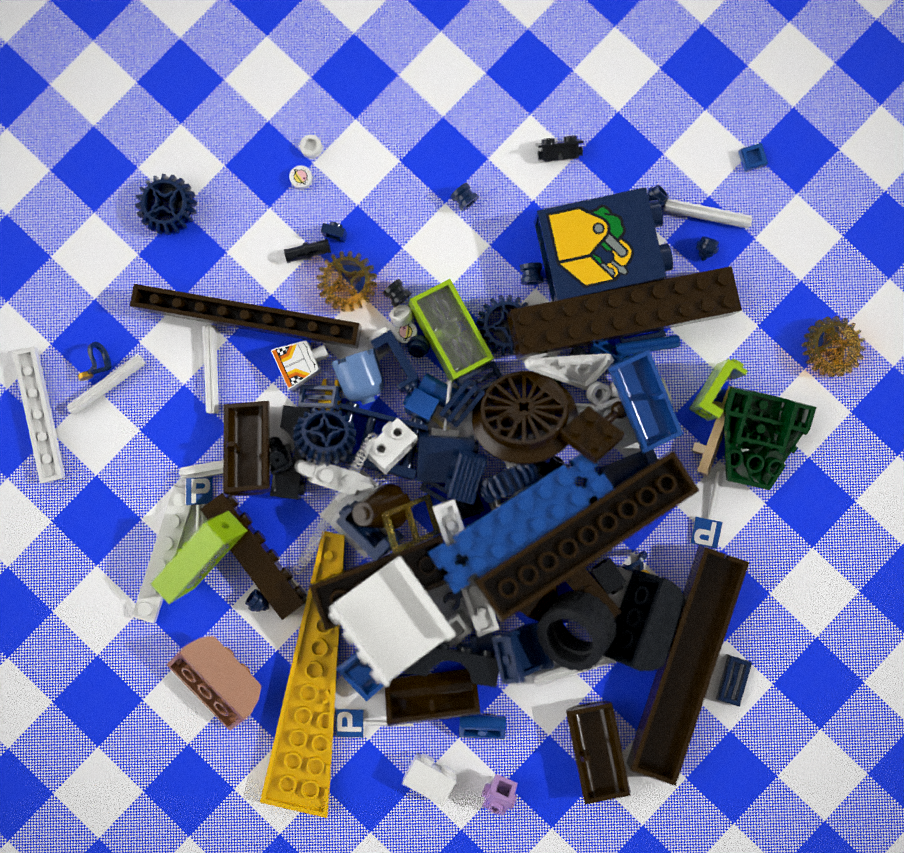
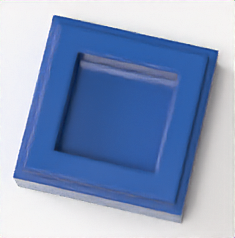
(753, 157)

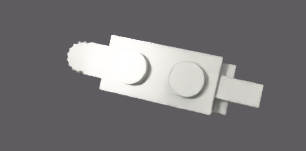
(332, 476)

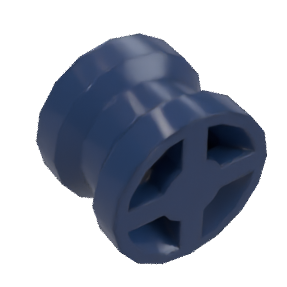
(464, 196)
(531, 273)

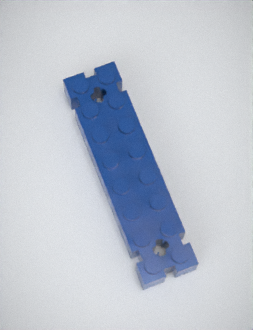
(520, 521)

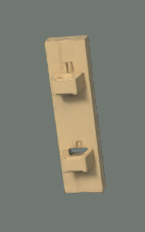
(710, 450)

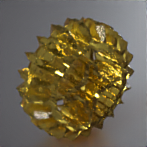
(338, 263)
(838, 366)

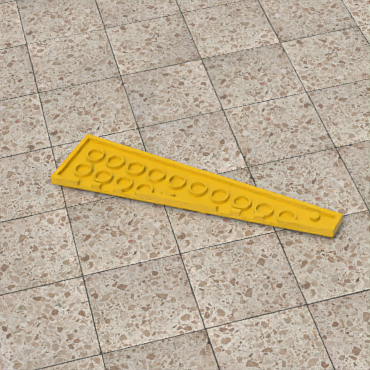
(303, 742)

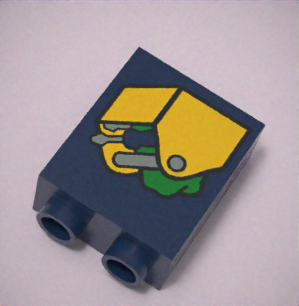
(602, 244)

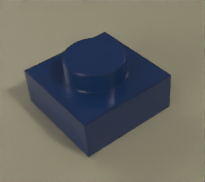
(334, 231)

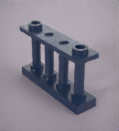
(405, 469)

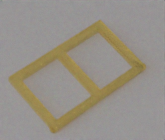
(416, 539)

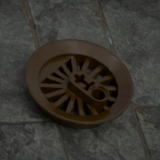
(521, 415)

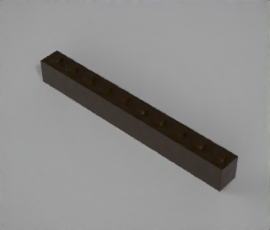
(246, 316)

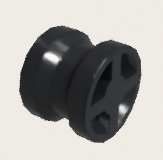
(396, 293)

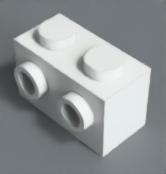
(391, 445)

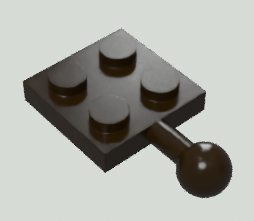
(594, 434)

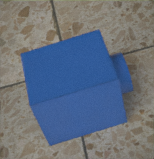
(420, 405)

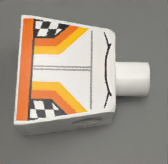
(299, 362)

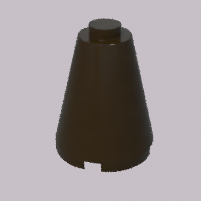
(384, 498)

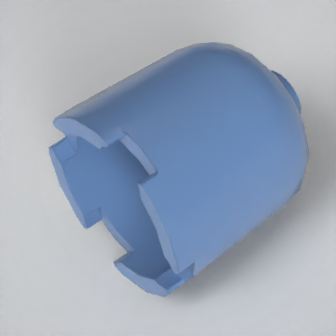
(359, 376)

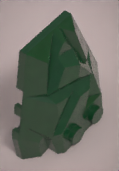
(761, 435)

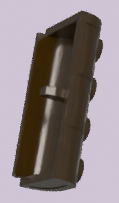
(246, 448)
(431, 697)
(598, 751)

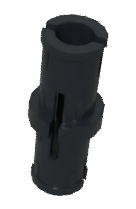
(307, 250)

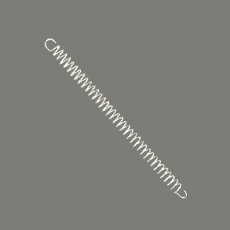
(313, 541)

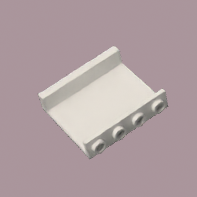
(390, 621)

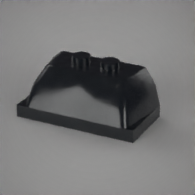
(646, 622)

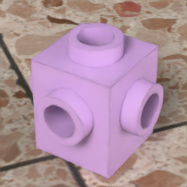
(499, 795)

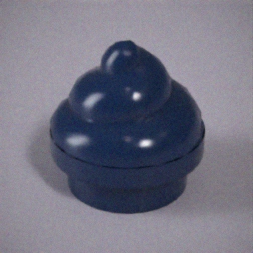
(657, 193)
(707, 247)
(418, 346)
(257, 601)

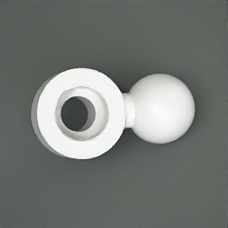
(603, 394)

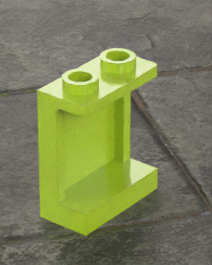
(703, 402)

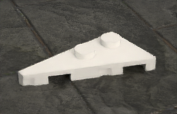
(573, 370)

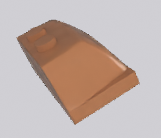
(217, 679)

